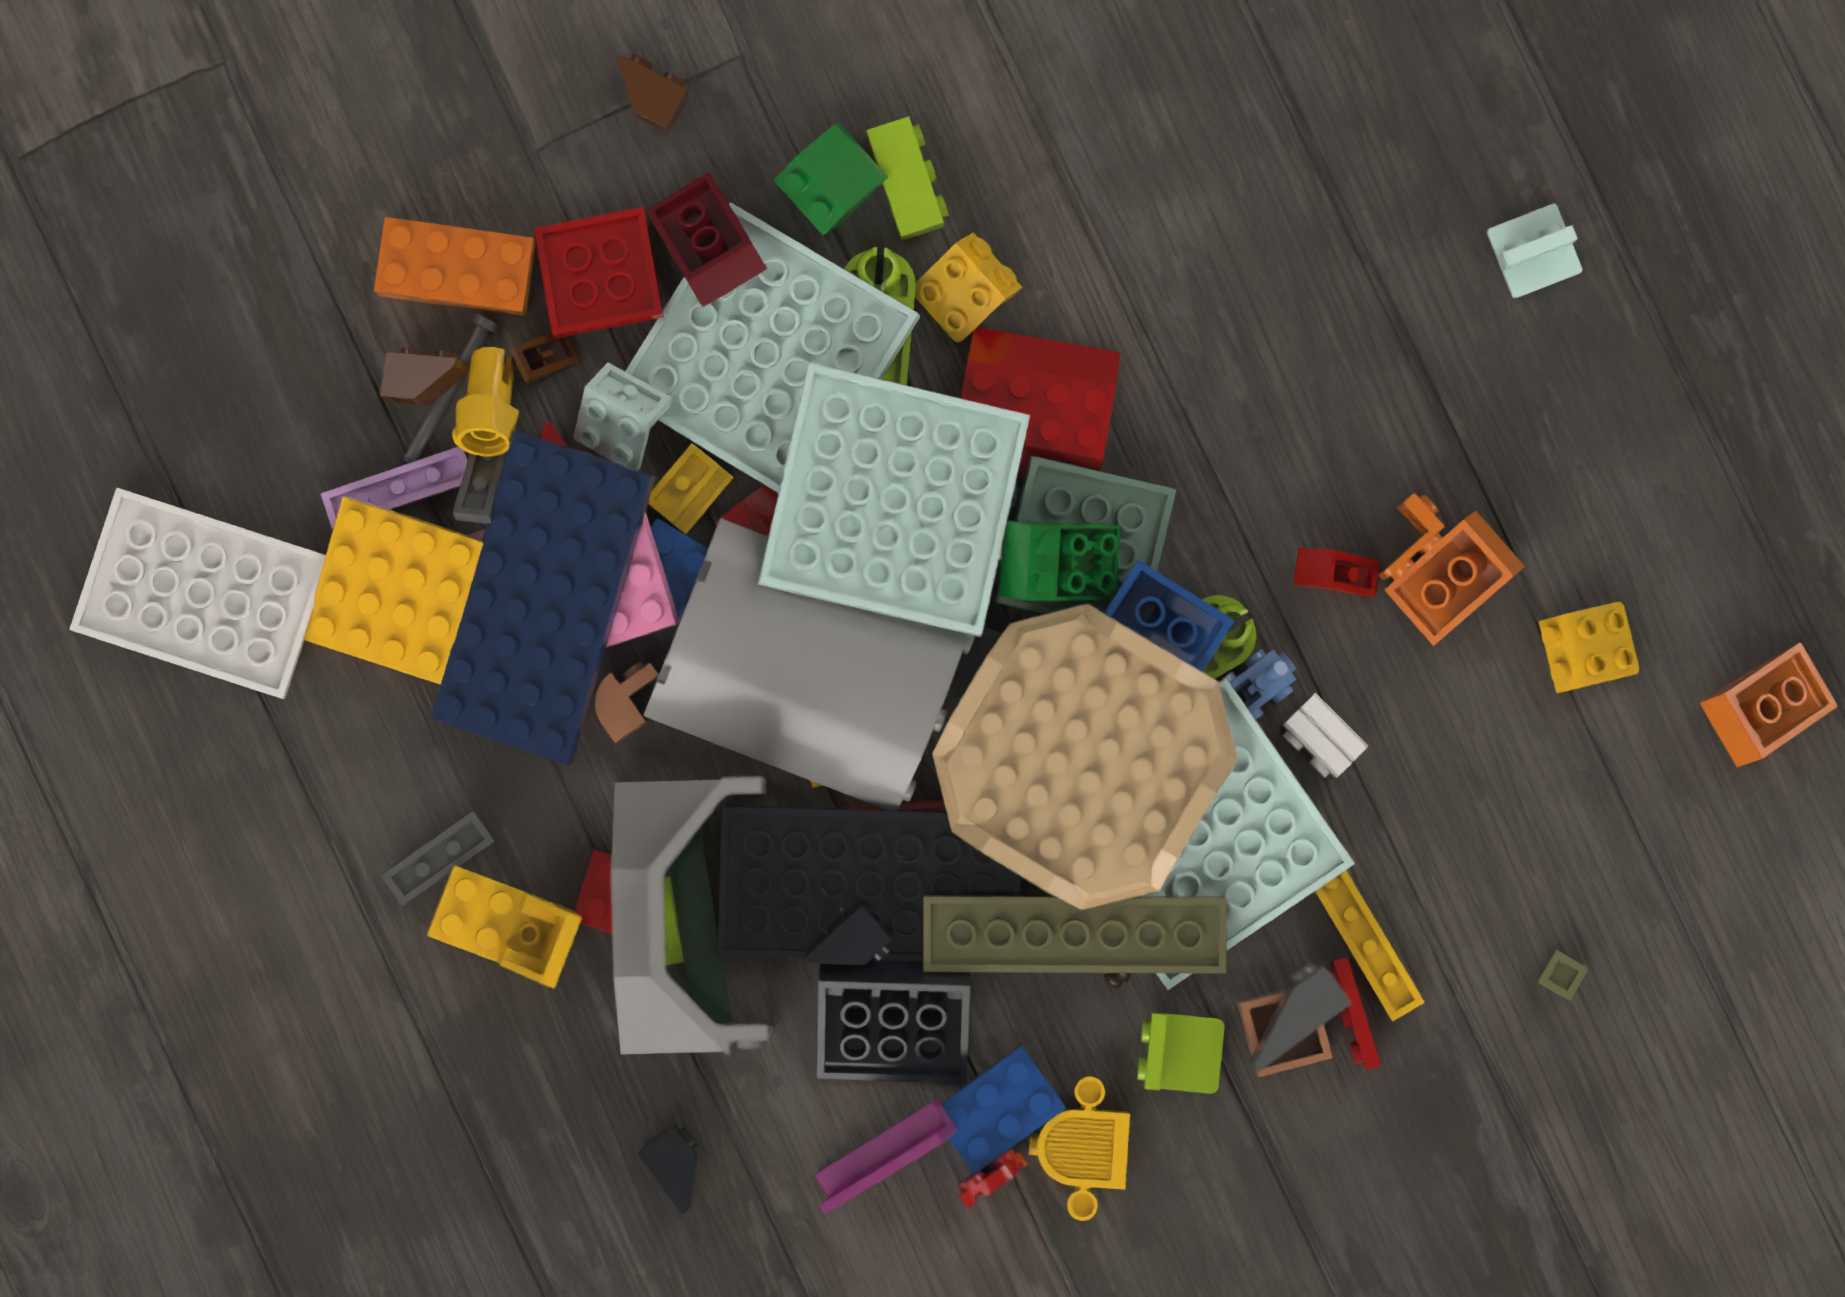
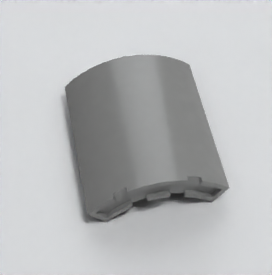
(804, 678)

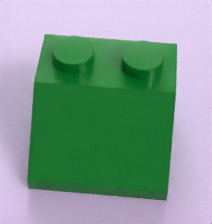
(830, 179)

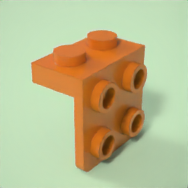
(1421, 514)

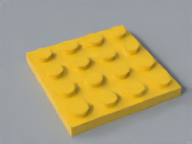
(393, 589)

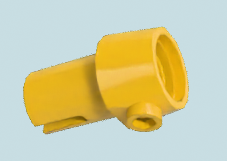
(485, 414)

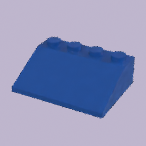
(1169, 616)

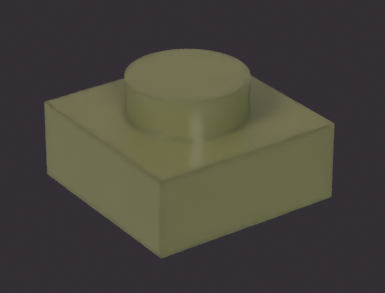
(1562, 975)

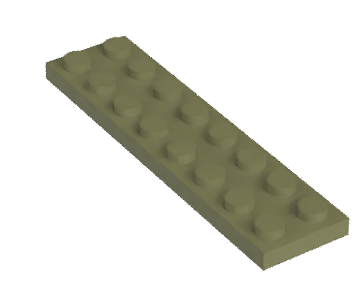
(1057, 937)

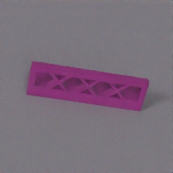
(884, 1154)

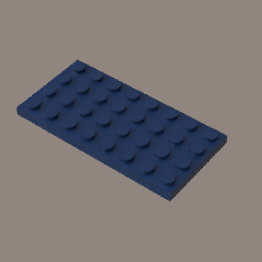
(543, 597)

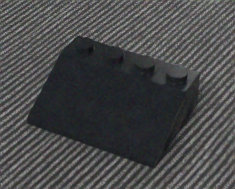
(892, 1023)

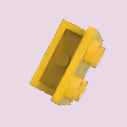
(965, 287)
(1589, 647)

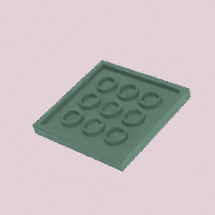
(1084, 495)

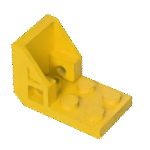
(504, 925)

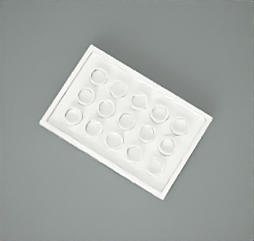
(199, 593)

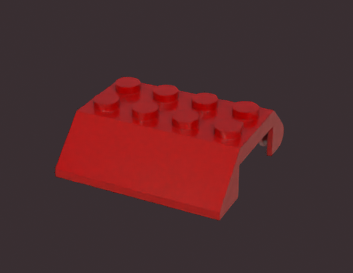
(1057, 383)

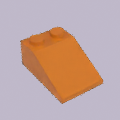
(1454, 578)
(1768, 705)

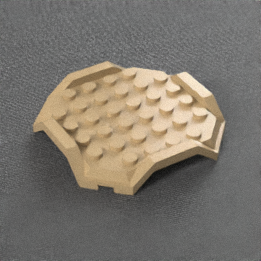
(1084, 756)

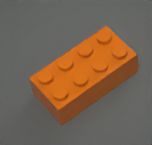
(455, 266)

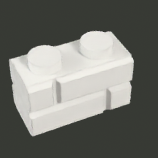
(1323, 737)

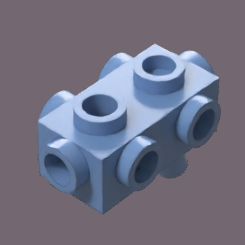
(1265, 679)

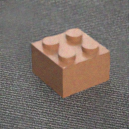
(1255, 1018)

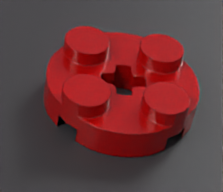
(1000, 1172)

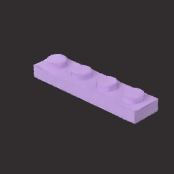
(403, 484)

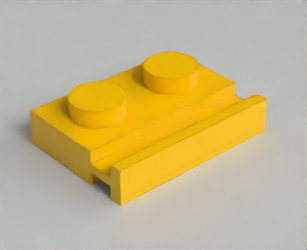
(689, 489)

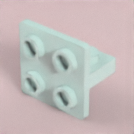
(1535, 250)

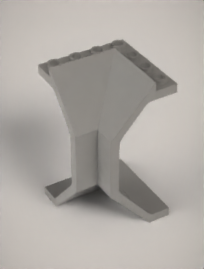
(648, 833)

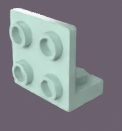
(619, 415)

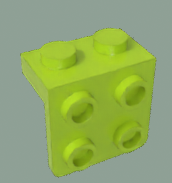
(1181, 1053)

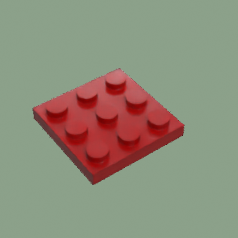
(598, 272)

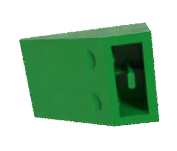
(1059, 561)

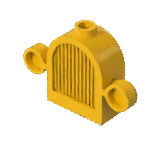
(1084, 1147)

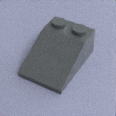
(1302, 1009)

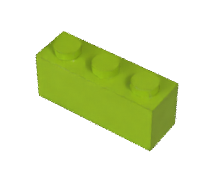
(909, 178)

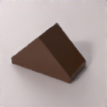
(544, 357)

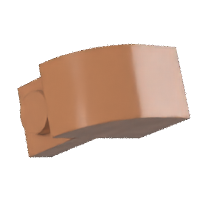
(614, 702)

